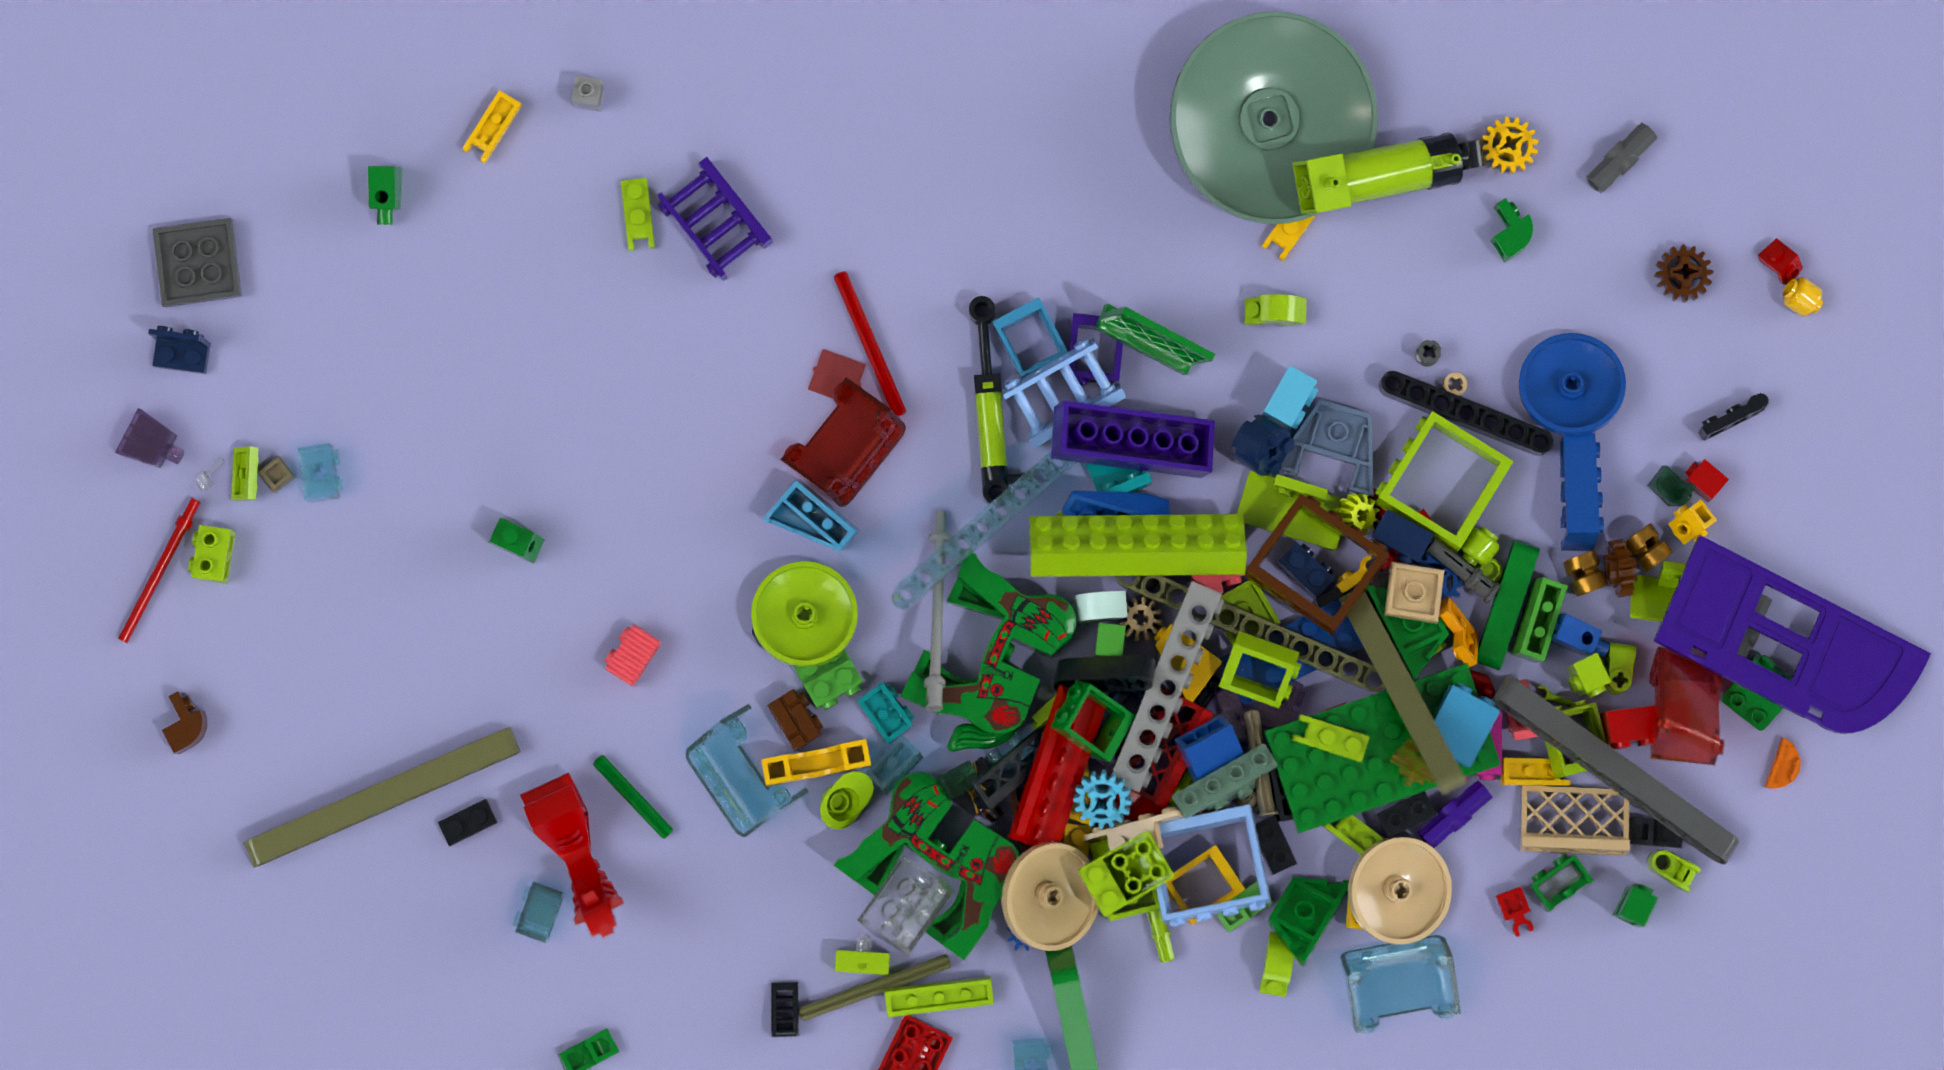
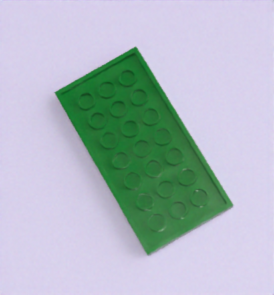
(1332, 787)

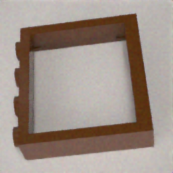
(1294, 599)

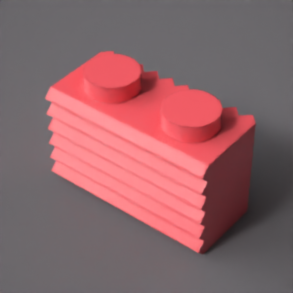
(632, 654)

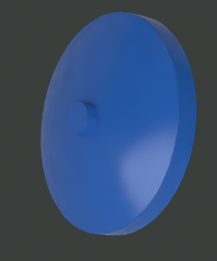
(1572, 384)

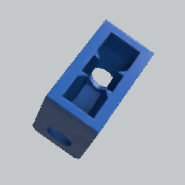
(1569, 634)

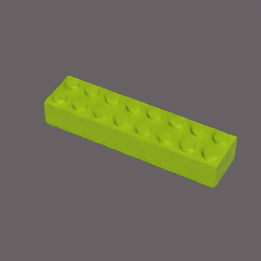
(1137, 545)

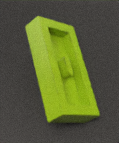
(244, 473)

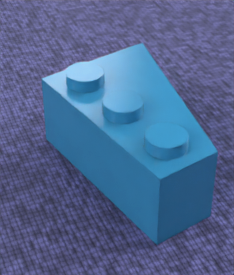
(812, 517)

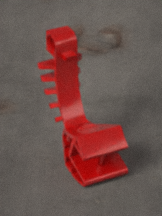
(562, 823)

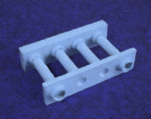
(1108, 394)

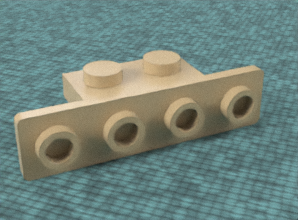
(1127, 830)

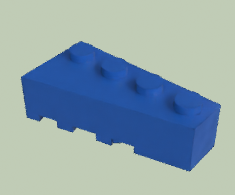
(1580, 492)

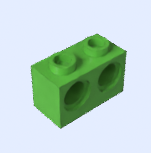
(1109, 640)

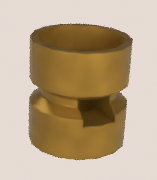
(1657, 549)
(1592, 580)

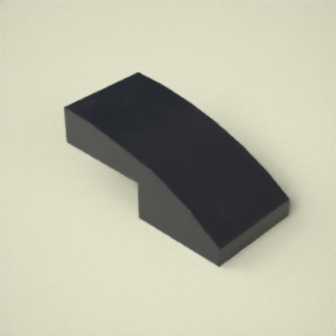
(1652, 833)

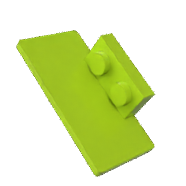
(1269, 499)
(1654, 594)

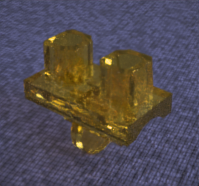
(1411, 764)

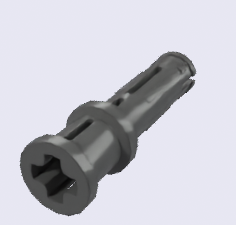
(1473, 577)

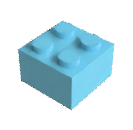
(1289, 398)

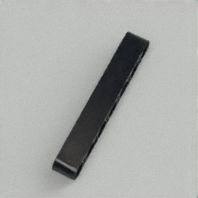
(1479, 413)

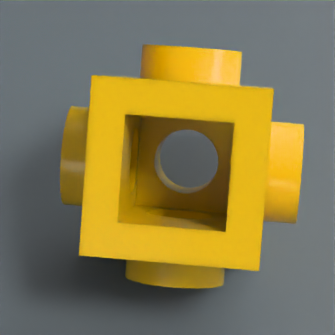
(1692, 521)

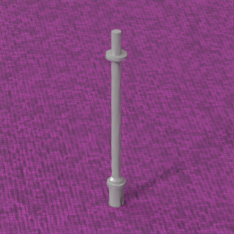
(934, 682)

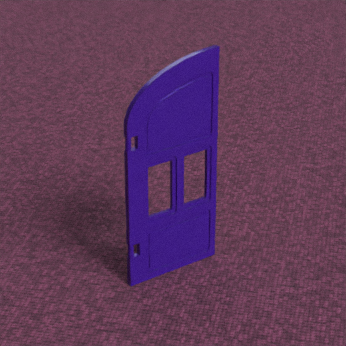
(1846, 666)

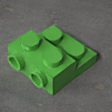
(830, 680)

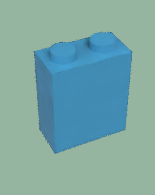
(1464, 722)

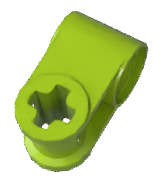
(1620, 662)
(1677, 871)

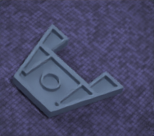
(1340, 435)

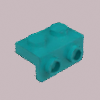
(886, 712)

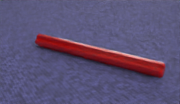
(869, 343)

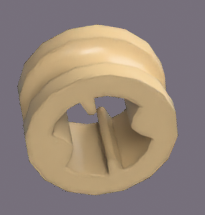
(1455, 376)

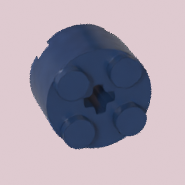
(1262, 445)

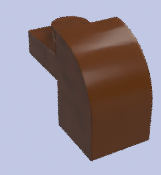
(189, 729)

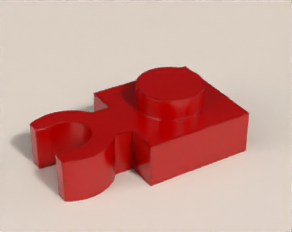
(1514, 906)

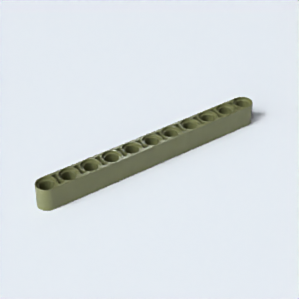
(1264, 629)
(381, 797)

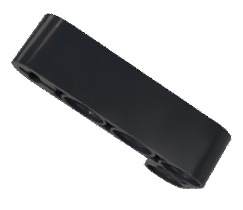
(1108, 672)

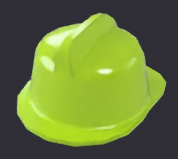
(846, 799)

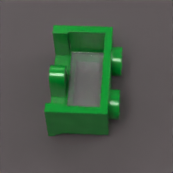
(1560, 881)

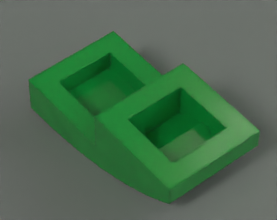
(589, 1052)

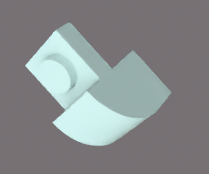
(1100, 606)

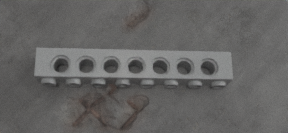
(1196, 595)

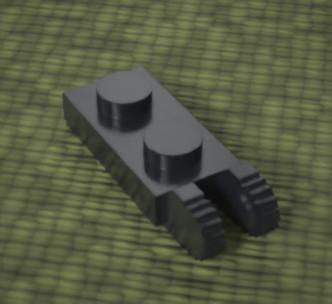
(1734, 416)

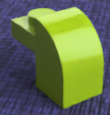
(1275, 309)
(1277, 967)

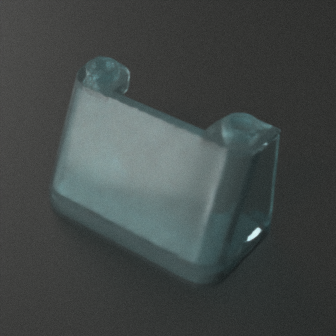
(1400, 980)

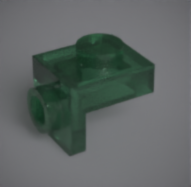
(1671, 487)

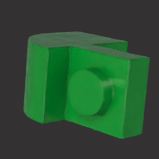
(1517, 232)

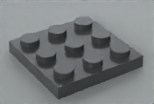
(197, 262)

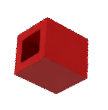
(1706, 479)

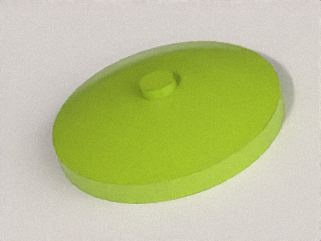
(804, 614)

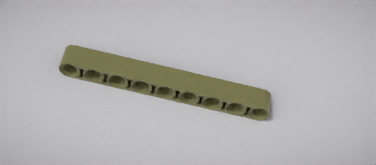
(1405, 695)

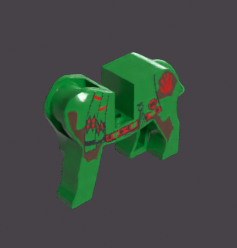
(1001, 694)
(977, 860)

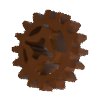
(1683, 261)
(1620, 568)

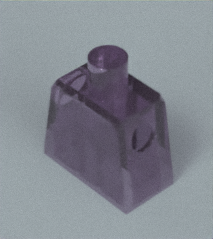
(149, 442)

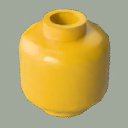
(1802, 296)

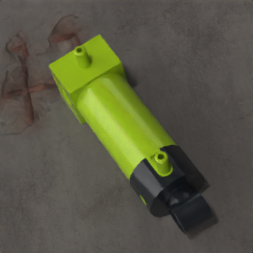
(1383, 171)

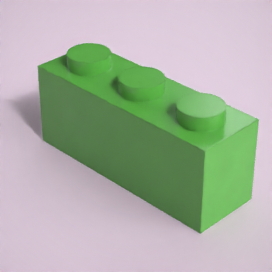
(1539, 619)

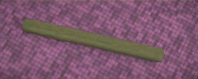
(874, 987)

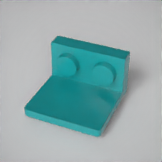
(1118, 479)

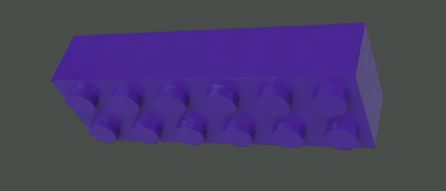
(1132, 439)

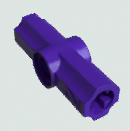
(1455, 814)

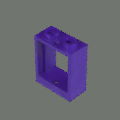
(1089, 322)

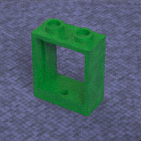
(1112, 731)

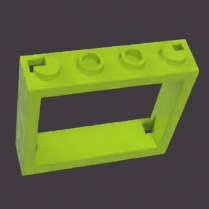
(1386, 501)

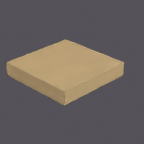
(1414, 592)

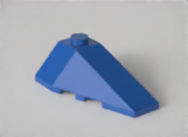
(1114, 503)

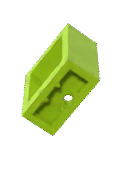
(1265, 651)
(1593, 725)

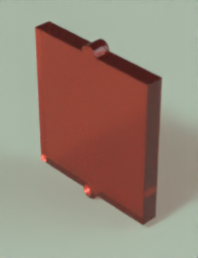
(832, 371)

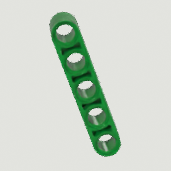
(1507, 604)

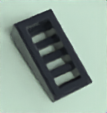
(784, 1032)

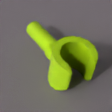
(1554, 698)

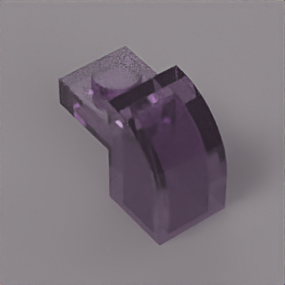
(1273, 717)

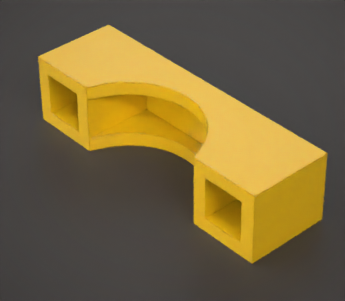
(816, 763)

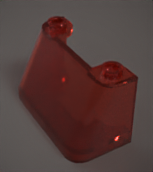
(847, 444)
(1685, 710)

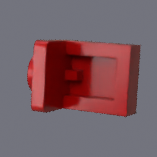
(1781, 261)

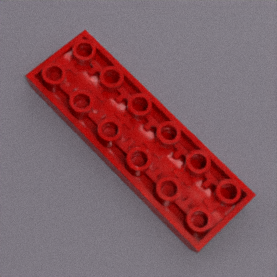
(1054, 776)
(916, 1047)

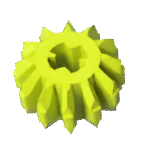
(1358, 511)

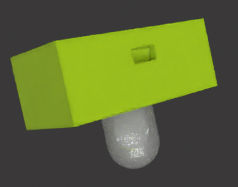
(862, 959)

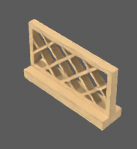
(1569, 842)

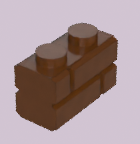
(795, 719)

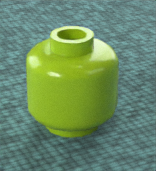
(1480, 546)

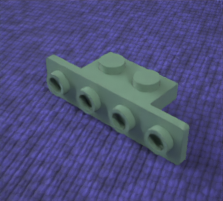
(1226, 783)

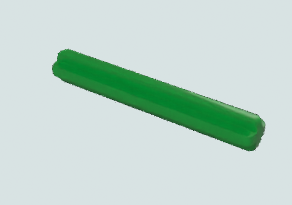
(632, 796)

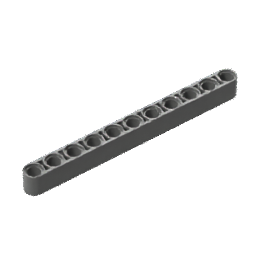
(1615, 770)

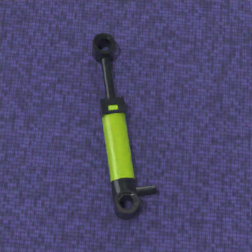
(990, 410)

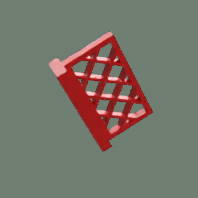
(1176, 766)

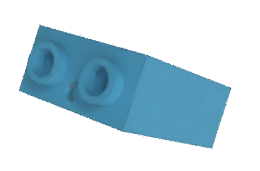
(1016, 317)

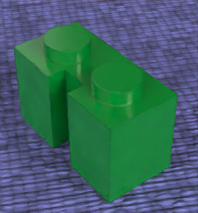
(1635, 905)

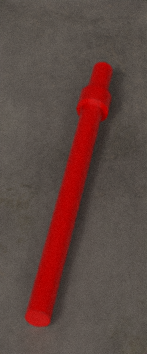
(183, 524)

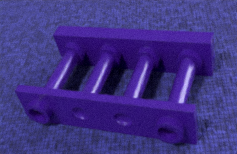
(724, 195)

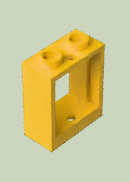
(1224, 869)

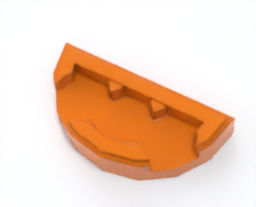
(1784, 766)

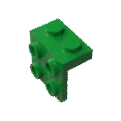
(1750, 706)

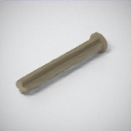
(1262, 784)

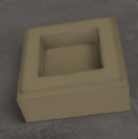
(276, 474)

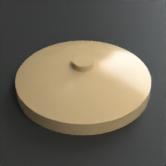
(1400, 890)
(1047, 898)

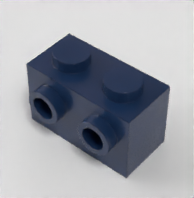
(1402, 537)
(1306, 570)

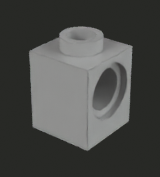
(587, 93)

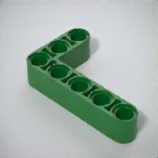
(1071, 1009)

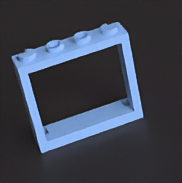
(1228, 908)

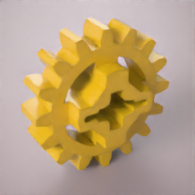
(1515, 154)

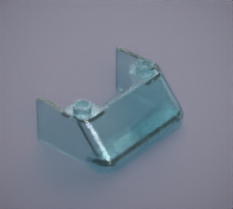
(734, 779)

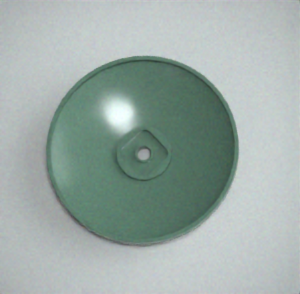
(1277, 66)

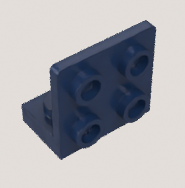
(180, 351)

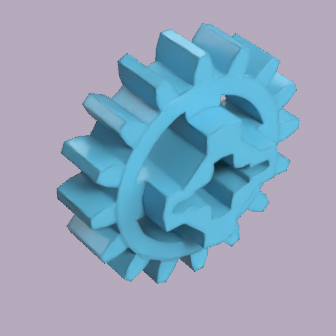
(1095, 809)

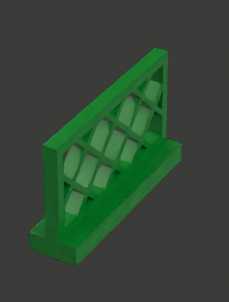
(1151, 339)

